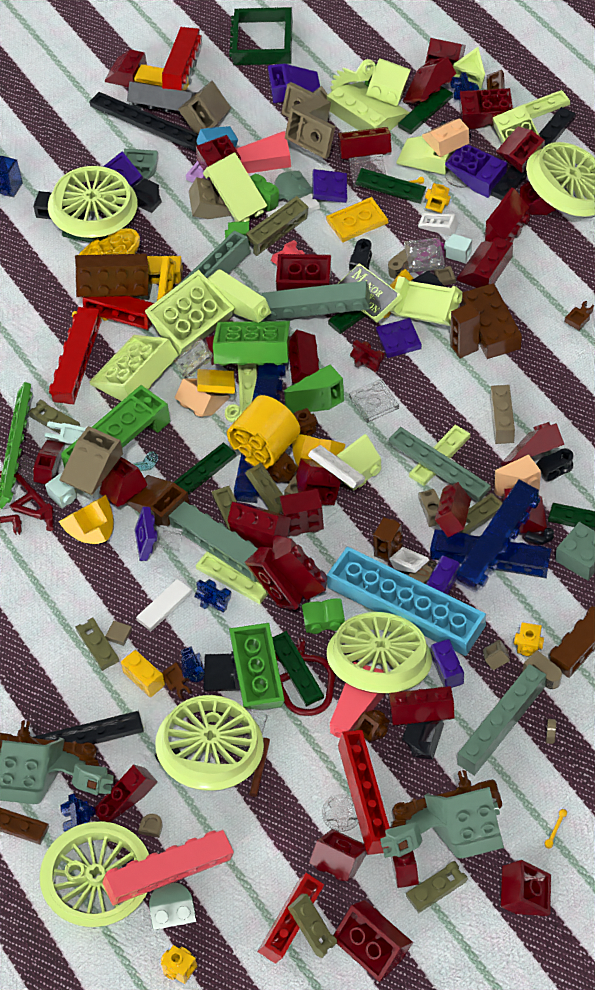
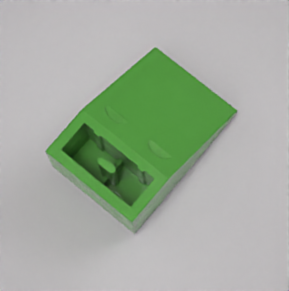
(316, 392)

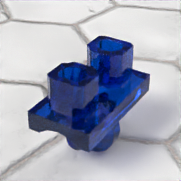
(462, 84)
(211, 596)
(192, 665)
(78, 811)

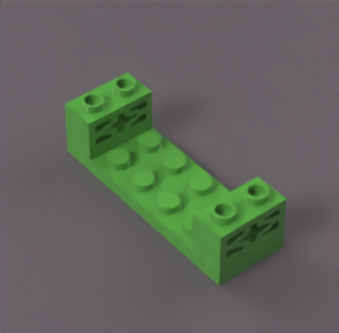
(130, 418)

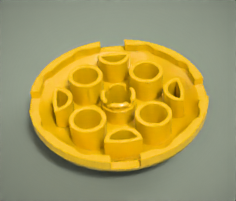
(121, 242)

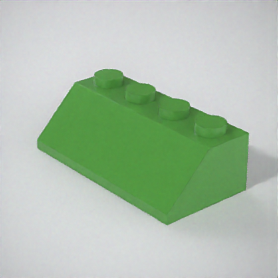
(256, 667)

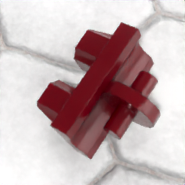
(366, 356)

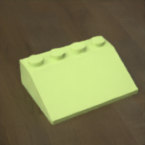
(363, 111)
(189, 312)
(135, 364)

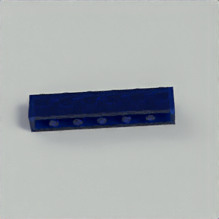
(498, 535)
(519, 558)

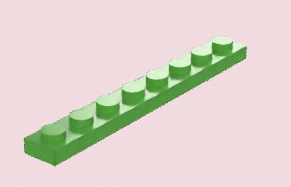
(15, 439)

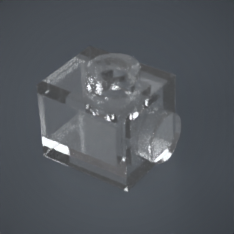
(169, 538)

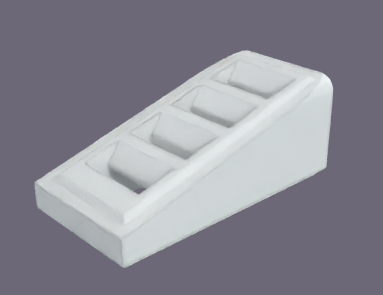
(448, 227)
(408, 560)

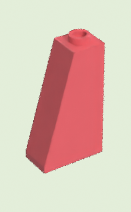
(266, 154)
(352, 705)

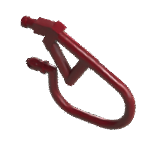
(45, 512)
(330, 684)

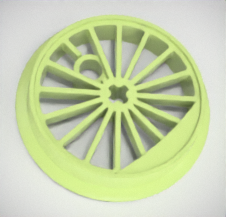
(560, 163)
(101, 197)
(394, 649)
(210, 740)
(70, 840)

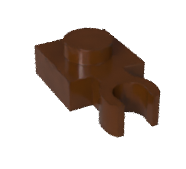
(579, 317)
(175, 680)

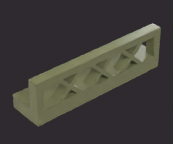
(277, 225)

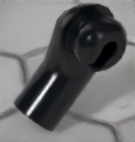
(542, 538)

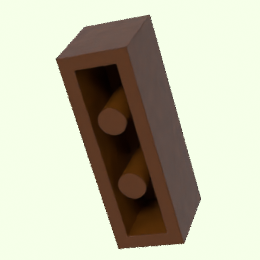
(465, 330)

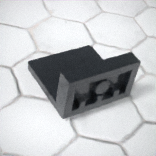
(220, 673)

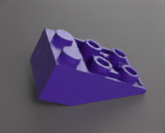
(283, 74)
(477, 169)

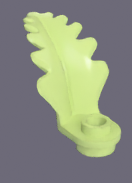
(348, 76)

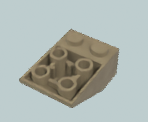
(205, 108)
(206, 200)
(91, 460)

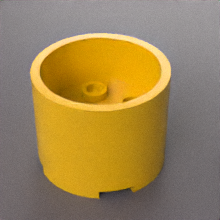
(263, 431)

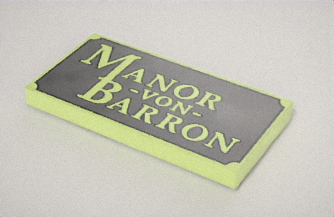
(382, 296)

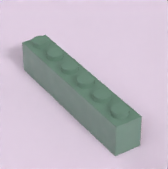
(224, 256)
(318, 300)
(213, 537)
(501, 719)

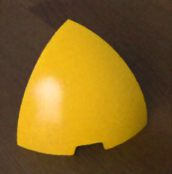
(304, 444)
(91, 523)

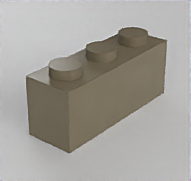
(502, 414)

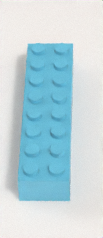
(396, 593)

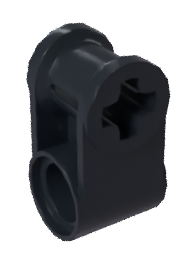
(361, 254)
(556, 464)

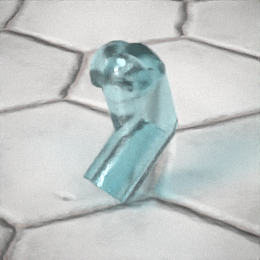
(148, 462)

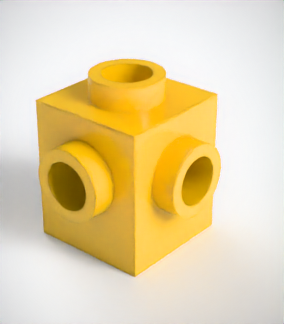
(437, 197)
(529, 639)
(178, 964)

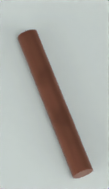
(259, 770)

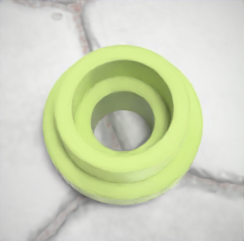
(232, 412)

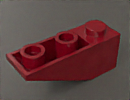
(47, 461)
(125, 793)
(405, 870)

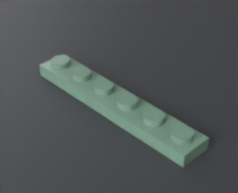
(439, 463)

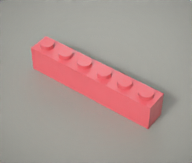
(167, 867)

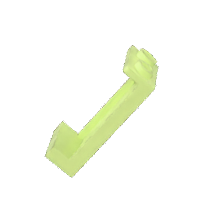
(236, 188)
(426, 301)

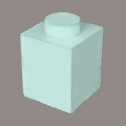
(458, 248)
(60, 492)

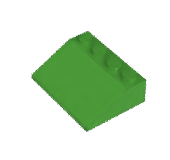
(251, 342)

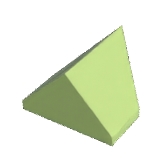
(473, 67)

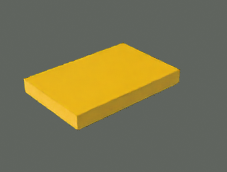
(357, 219)
(215, 381)

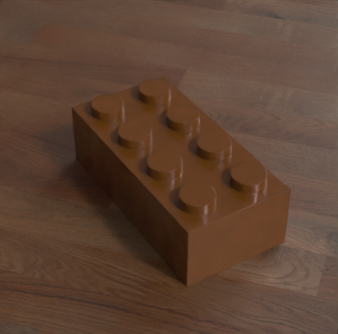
(111, 275)
(497, 327)

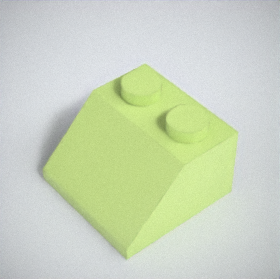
(388, 82)
(362, 457)

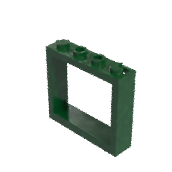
(261, 56)

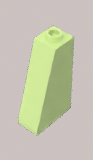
(245, 300)

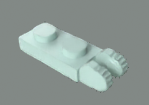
(68, 434)

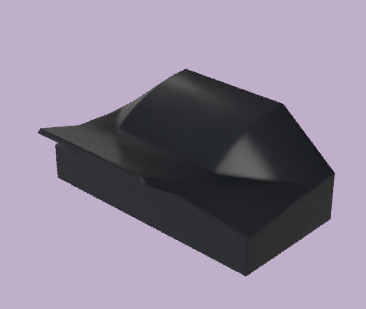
(147, 195)
(423, 738)

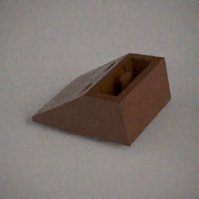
(161, 497)

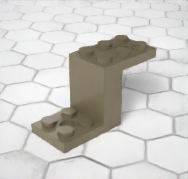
(308, 120)

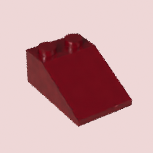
(542, 439)

